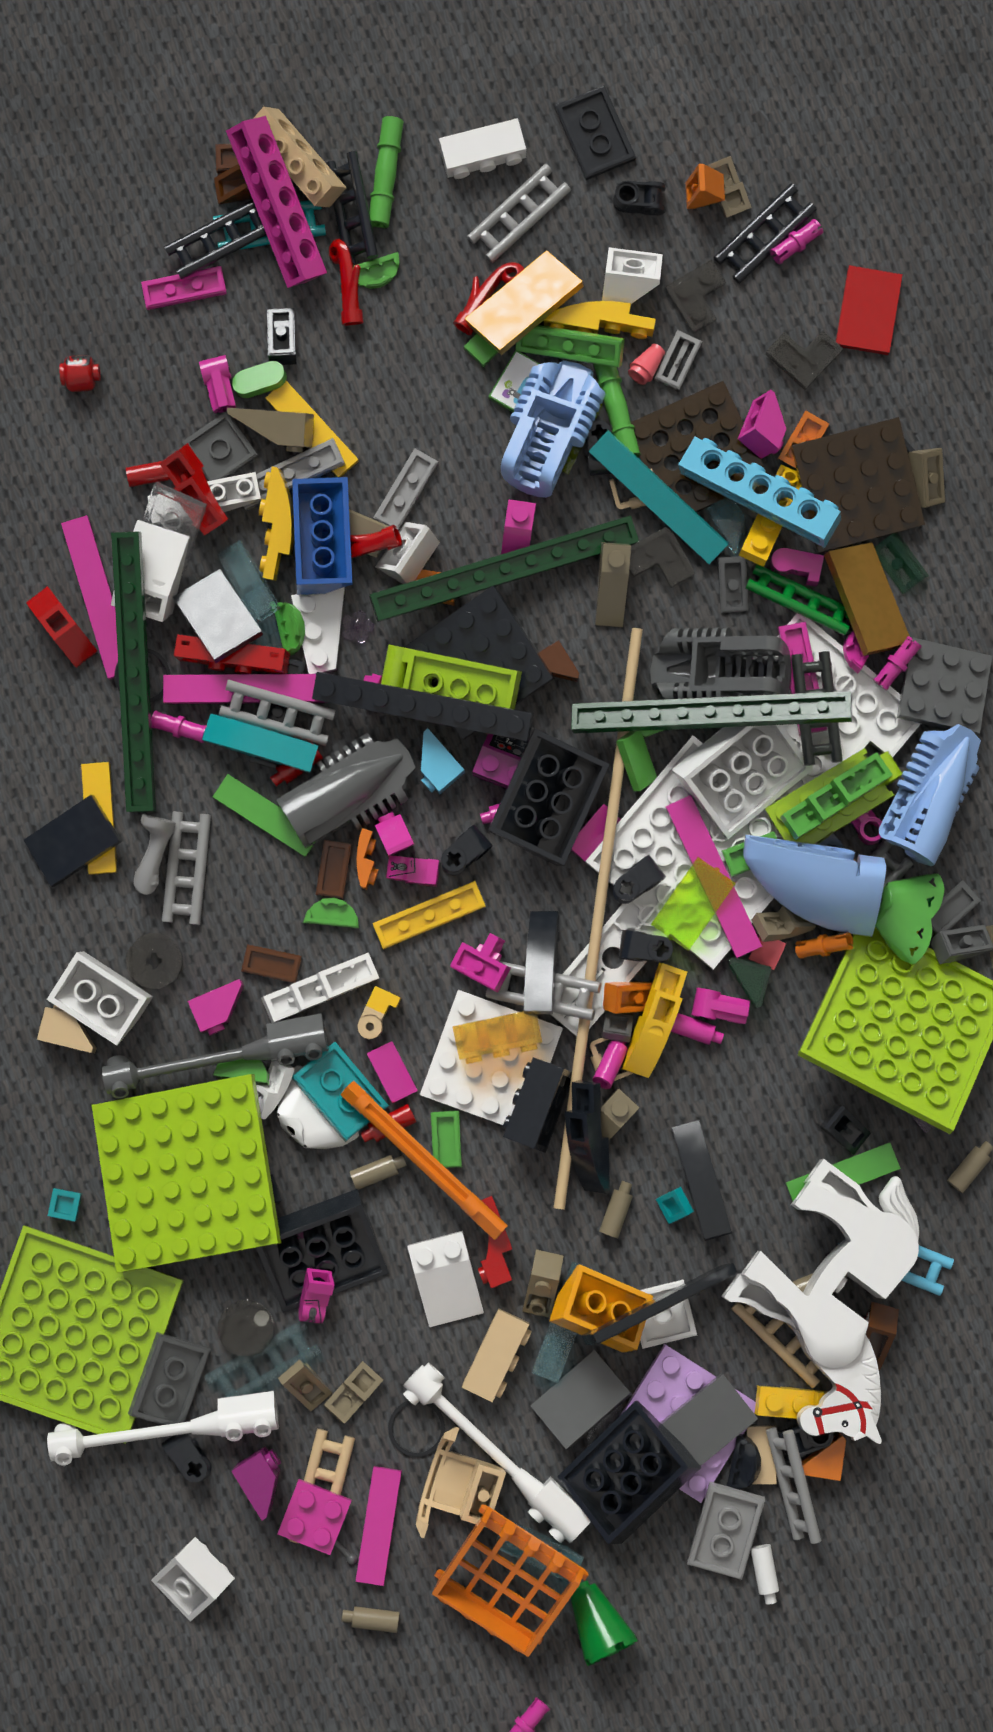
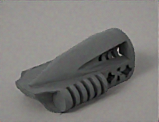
(720, 664)
(349, 789)

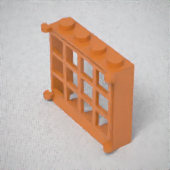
(484, 1613)

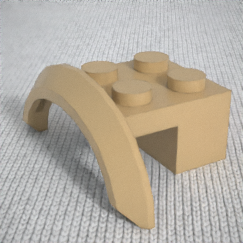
(458, 1484)

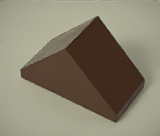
(559, 662)

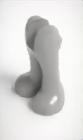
(147, 873)

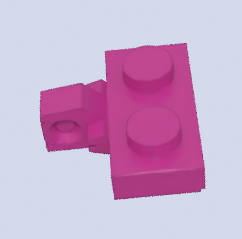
(482, 963)

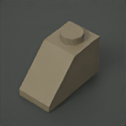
(616, 1113)

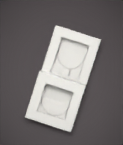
(271, 1094)

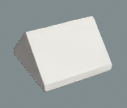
(408, 560)

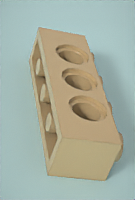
(302, 161)

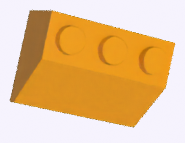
(595, 1299)

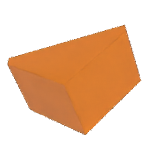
(704, 187)
(828, 1461)

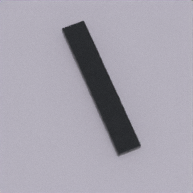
(659, 1304)

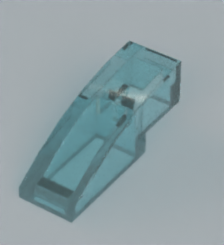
(248, 581)

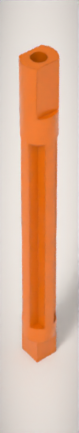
(424, 1160)

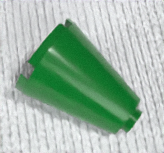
(599, 1624)

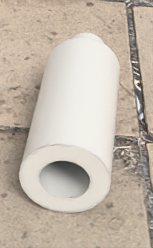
(765, 1572)

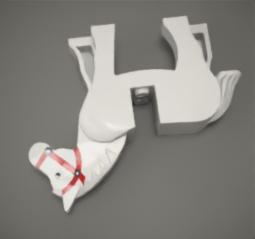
(874, 1255)

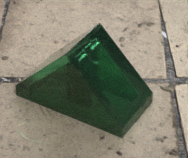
(752, 979)

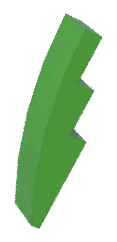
(836, 796)

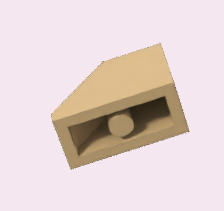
(64, 1030)

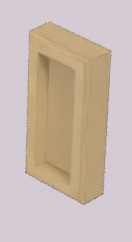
(759, 1437)

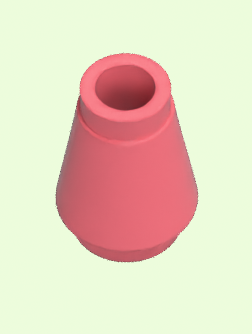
(645, 366)

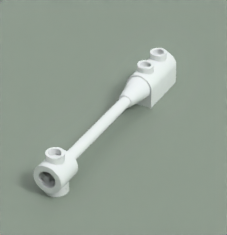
(234, 1417)
(547, 1500)

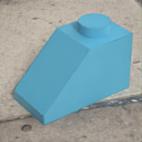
(438, 764)

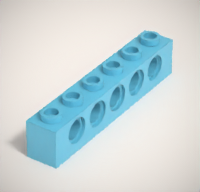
(816, 530)

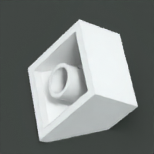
(193, 1579)

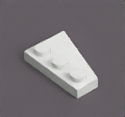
(322, 628)

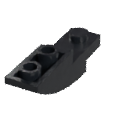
(584, 1137)

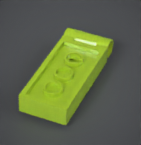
(455, 677)

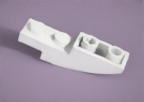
(235, 491)

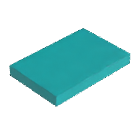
(324, 1082)

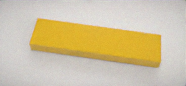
(288, 400)
(97, 782)
(429, 915)

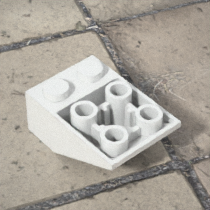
(162, 568)

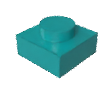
(65, 1204)
(674, 1205)

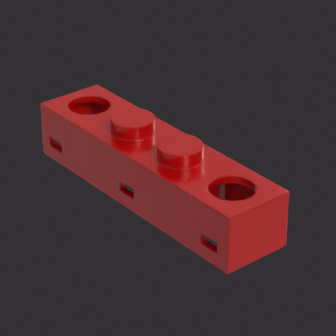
(244, 661)

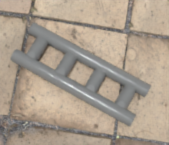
(519, 196)
(293, 706)
(196, 882)
(579, 1011)
(790, 1498)

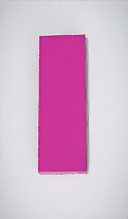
(173, 290)

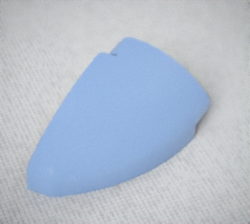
(819, 882)

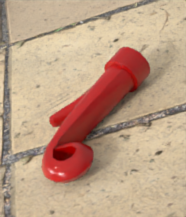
(340, 254)
(482, 294)
(385, 539)

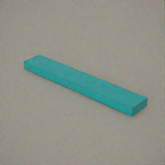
(658, 497)

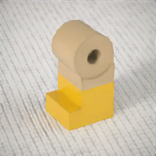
(370, 1023)

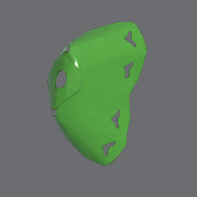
(906, 911)

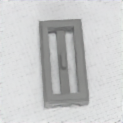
(668, 380)

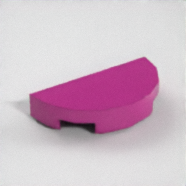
(853, 653)

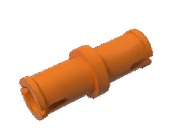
(824, 945)

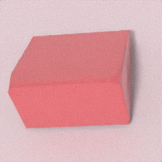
(769, 953)

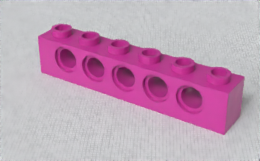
(276, 201)

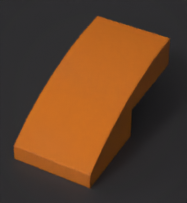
(808, 428)

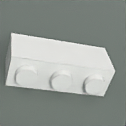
(482, 149)

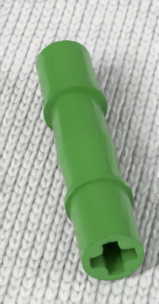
(385, 171)
(617, 407)

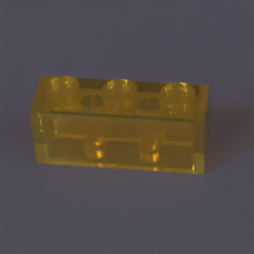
(497, 1036)

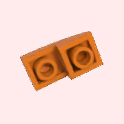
(366, 872)

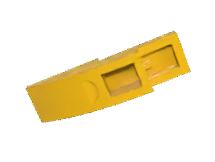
(609, 315)
(279, 512)
(765, 531)
(656, 1021)
(784, 1401)

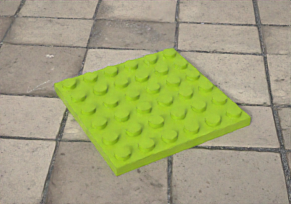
(904, 1029)
(186, 1173)
(78, 1331)

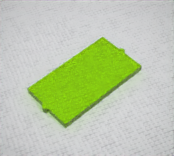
(693, 903)

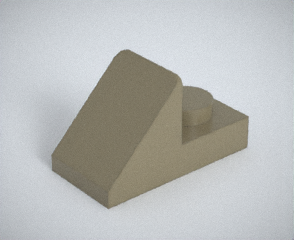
(305, 1385)

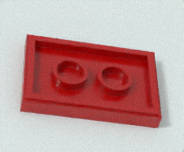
(868, 310)

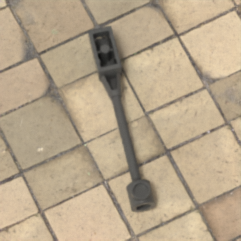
(284, 1042)

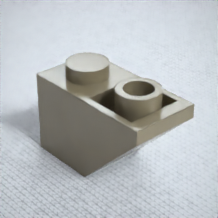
(543, 1283)

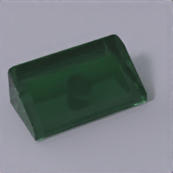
(900, 562)

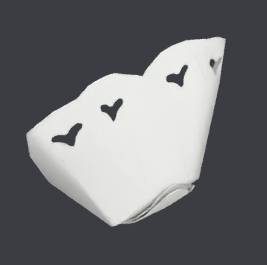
(308, 1123)

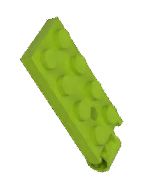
(849, 814)

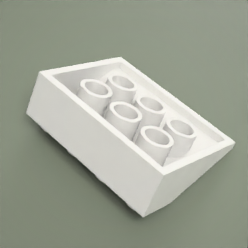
(741, 773)

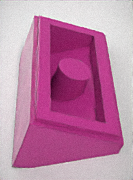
(591, 834)
(392, 1072)

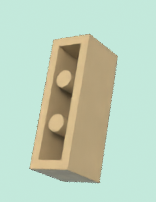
(497, 1355)

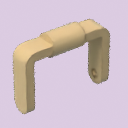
(633, 502)
(596, 1058)

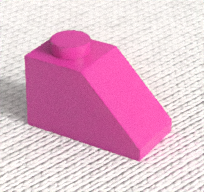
(763, 426)
(518, 525)
(393, 833)
(216, 1007)

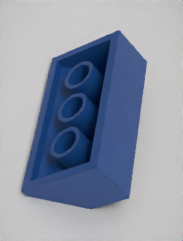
(321, 534)

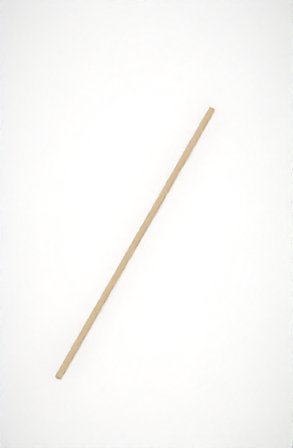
(599, 911)

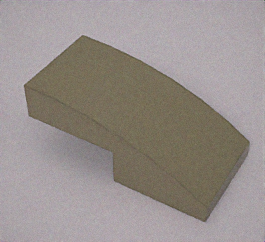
(735, 193)
(780, 925)
(353, 1392)

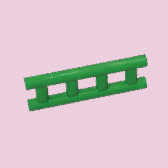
(791, 588)

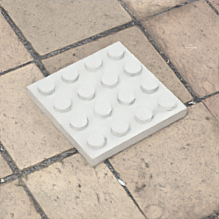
(487, 1085)

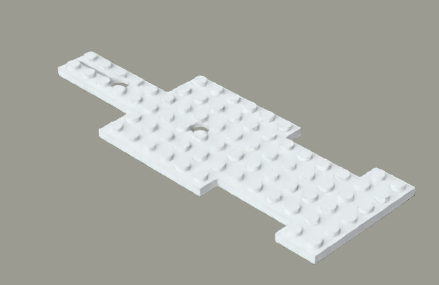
(649, 830)

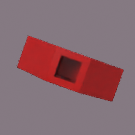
(61, 627)

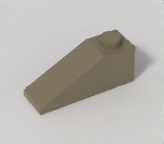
(282, 428)
(612, 584)

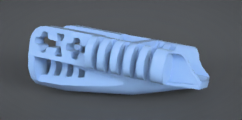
(554, 401)
(934, 788)

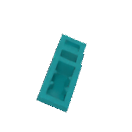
(260, 742)

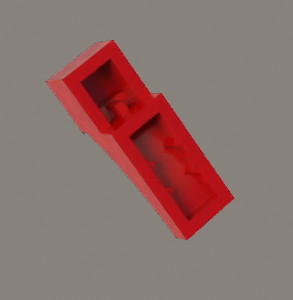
(187, 475)
(494, 1266)

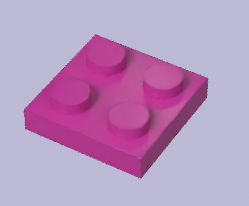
(314, 1516)

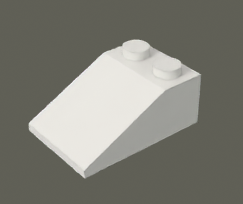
(445, 1278)

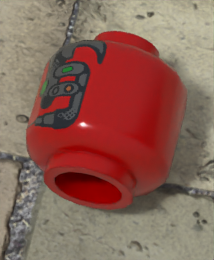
(79, 373)

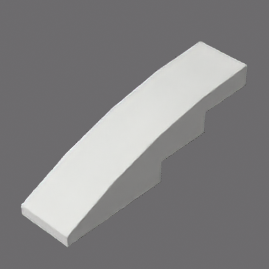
(320, 988)

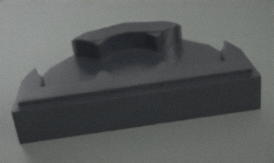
(745, 1463)

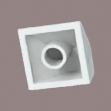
(630, 274)

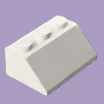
(99, 997)

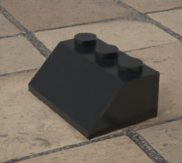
(537, 1104)

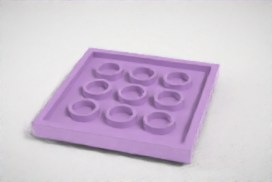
(664, 1389)

